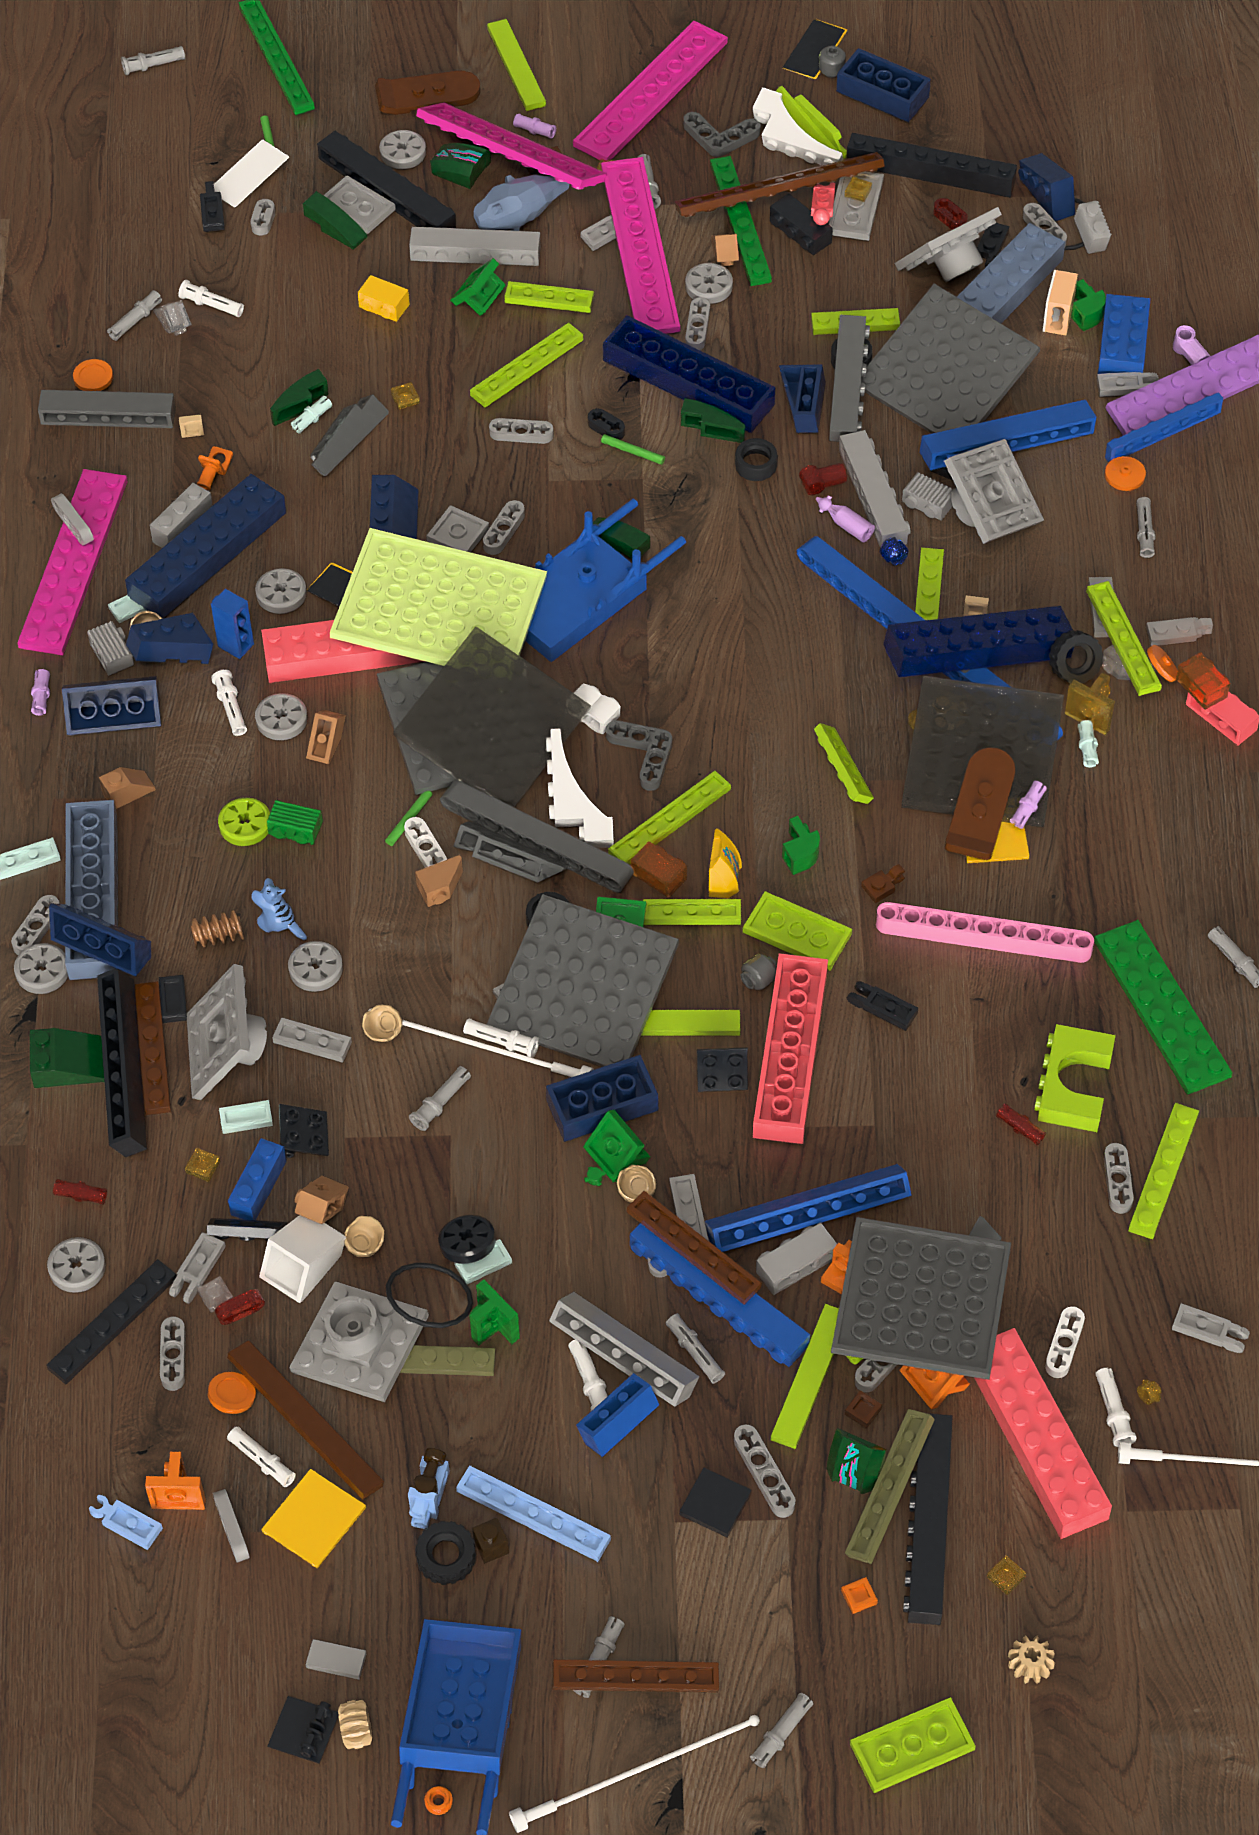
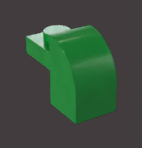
(1089, 307)
(804, 848)

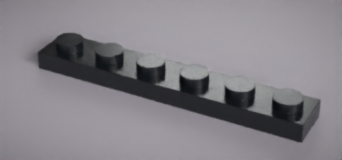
(111, 1322)

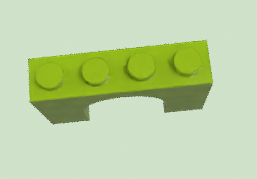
(1057, 1102)

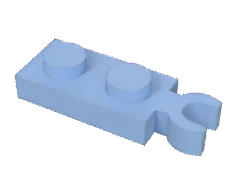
(127, 1522)

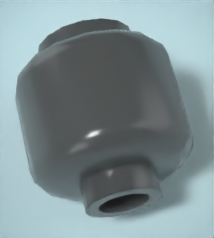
(831, 60)
(758, 972)

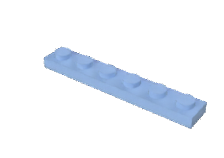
(533, 1513)

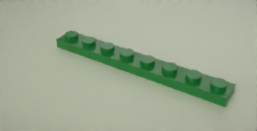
(276, 56)
(742, 224)

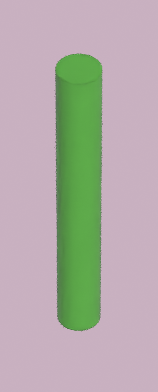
(267, 130)
(630, 448)
(412, 812)

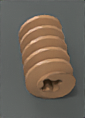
(216, 929)

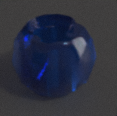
(894, 551)

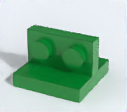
(480, 288)
(623, 909)
(615, 1146)
(492, 1315)

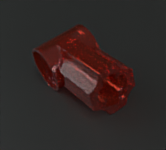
(816, 479)

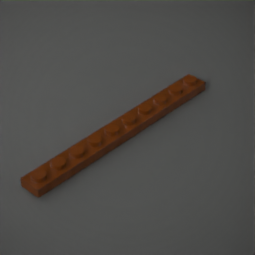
(774, 185)

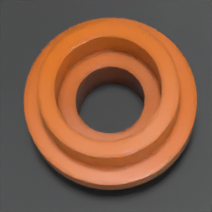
(438, 1792)

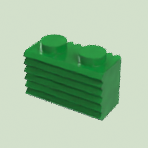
(294, 822)

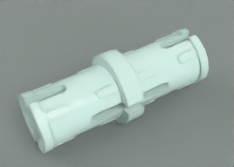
(311, 414)
(1088, 743)

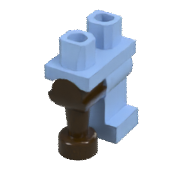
(428, 1488)

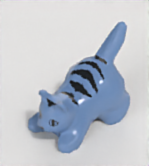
(276, 913)

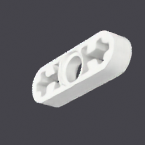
(425, 837)
(1066, 1352)

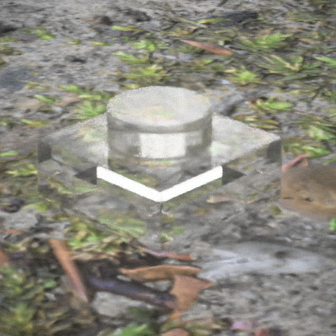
(214, 1293)

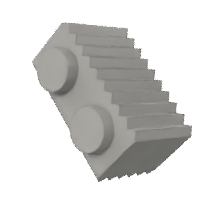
(1092, 227)
(928, 496)
(110, 647)

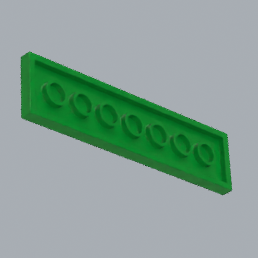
(1163, 1007)

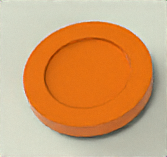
(93, 375)
(1125, 473)
(1162, 663)
(231, 1393)

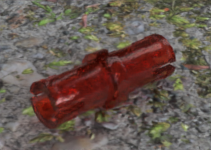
(1021, 1124)
(80, 1191)

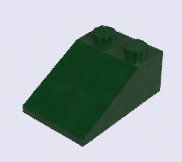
(65, 1058)

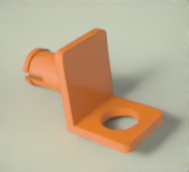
(213, 466)

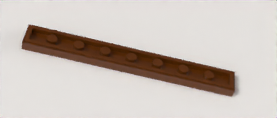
(305, 1420)

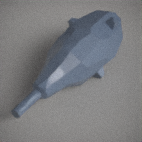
(517, 202)

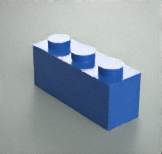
(232, 623)
(257, 1180)
(617, 1414)

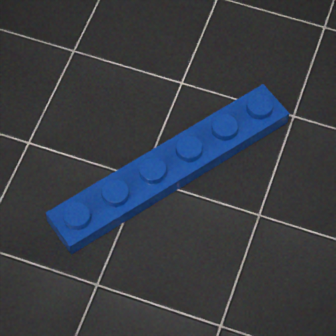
(1164, 427)

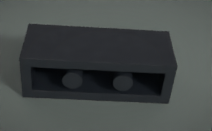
(798, 224)

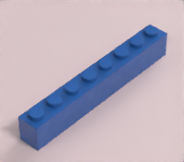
(1019, 430)
(808, 1208)
(756, 1318)

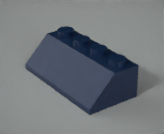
(394, 506)
(111, 705)
(98, 939)

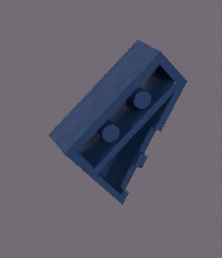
(1049, 185)
(805, 394)
(170, 638)

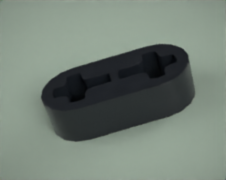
(606, 424)

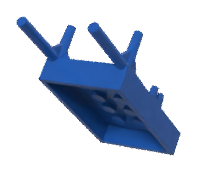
(587, 586)
(459, 1707)

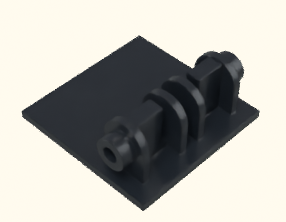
(722, 1069)
(303, 1130)
(304, 1729)

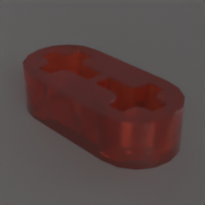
(952, 212)
(239, 1307)

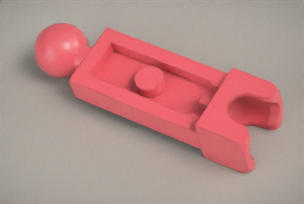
(823, 203)

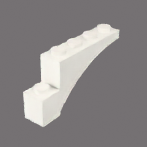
(785, 135)
(571, 804)

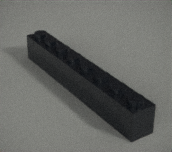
(937, 165)
(366, 169)
(121, 1062)
(929, 1525)

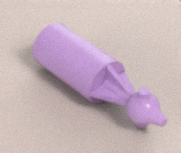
(847, 519)

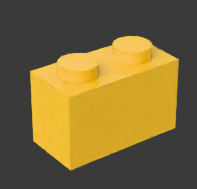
(383, 298)

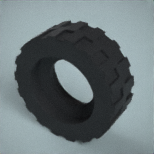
(1064, 644)
(445, 1532)

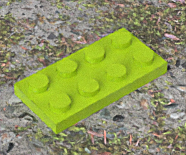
(796, 929)
(912, 1745)

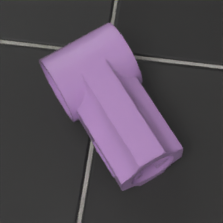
(1188, 345)

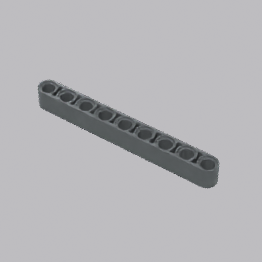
(538, 835)

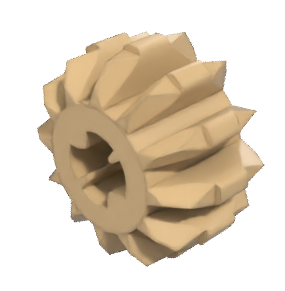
(1025, 1666)
(355, 1724)

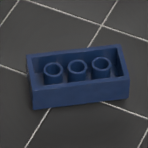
(883, 85)
(584, 1099)

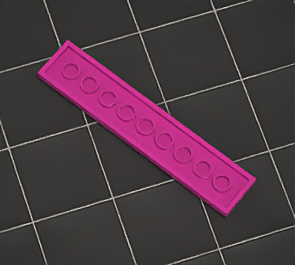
(650, 91)
(511, 145)
(640, 244)
(72, 565)

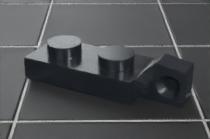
(212, 209)

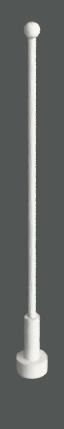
(555, 1067)
(1126, 1453)
(520, 1819)

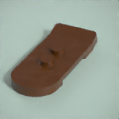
(414, 92)
(981, 804)

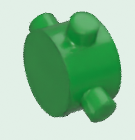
(594, 1176)

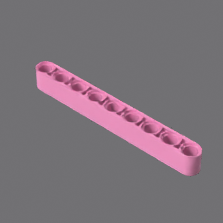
(994, 939)

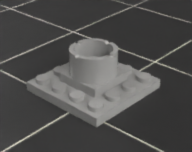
(954, 250)
(992, 491)
(222, 1033)
(358, 1342)

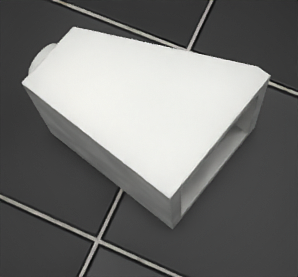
(301, 1256)

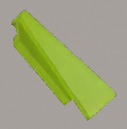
(812, 121)

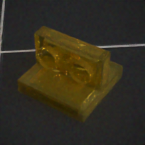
(1091, 703)

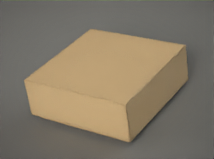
(191, 426)
(975, 605)

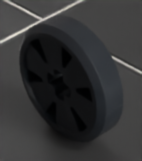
(467, 1239)

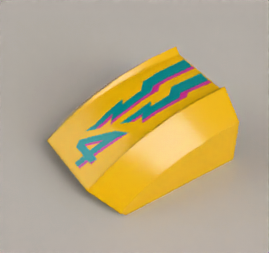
(723, 867)

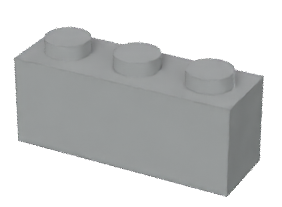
(180, 514)
(795, 1258)

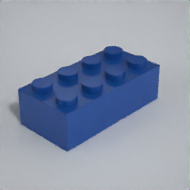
(1124, 334)

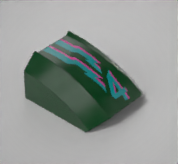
(460, 163)
(855, 1461)

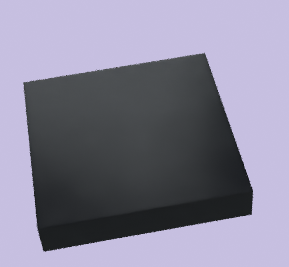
(715, 1502)

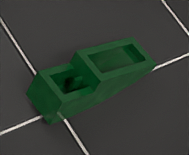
(333, 220)
(298, 397)
(712, 421)
(625, 538)

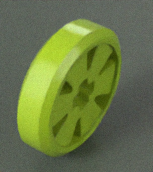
(247, 833)

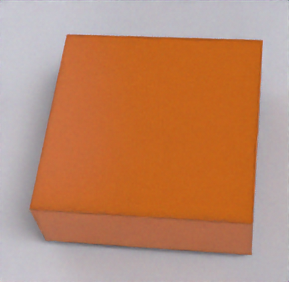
(859, 1595)

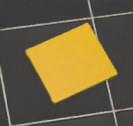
(1009, 846)
(313, 1518)

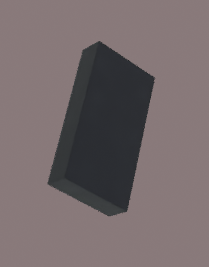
(173, 998)

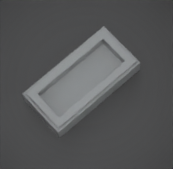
(336, 1659)

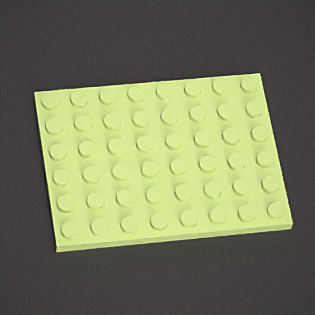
(430, 597)

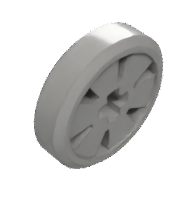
(402, 149)
(709, 273)
(277, 601)
(279, 705)
(304, 974)
(40, 981)
(80, 1278)

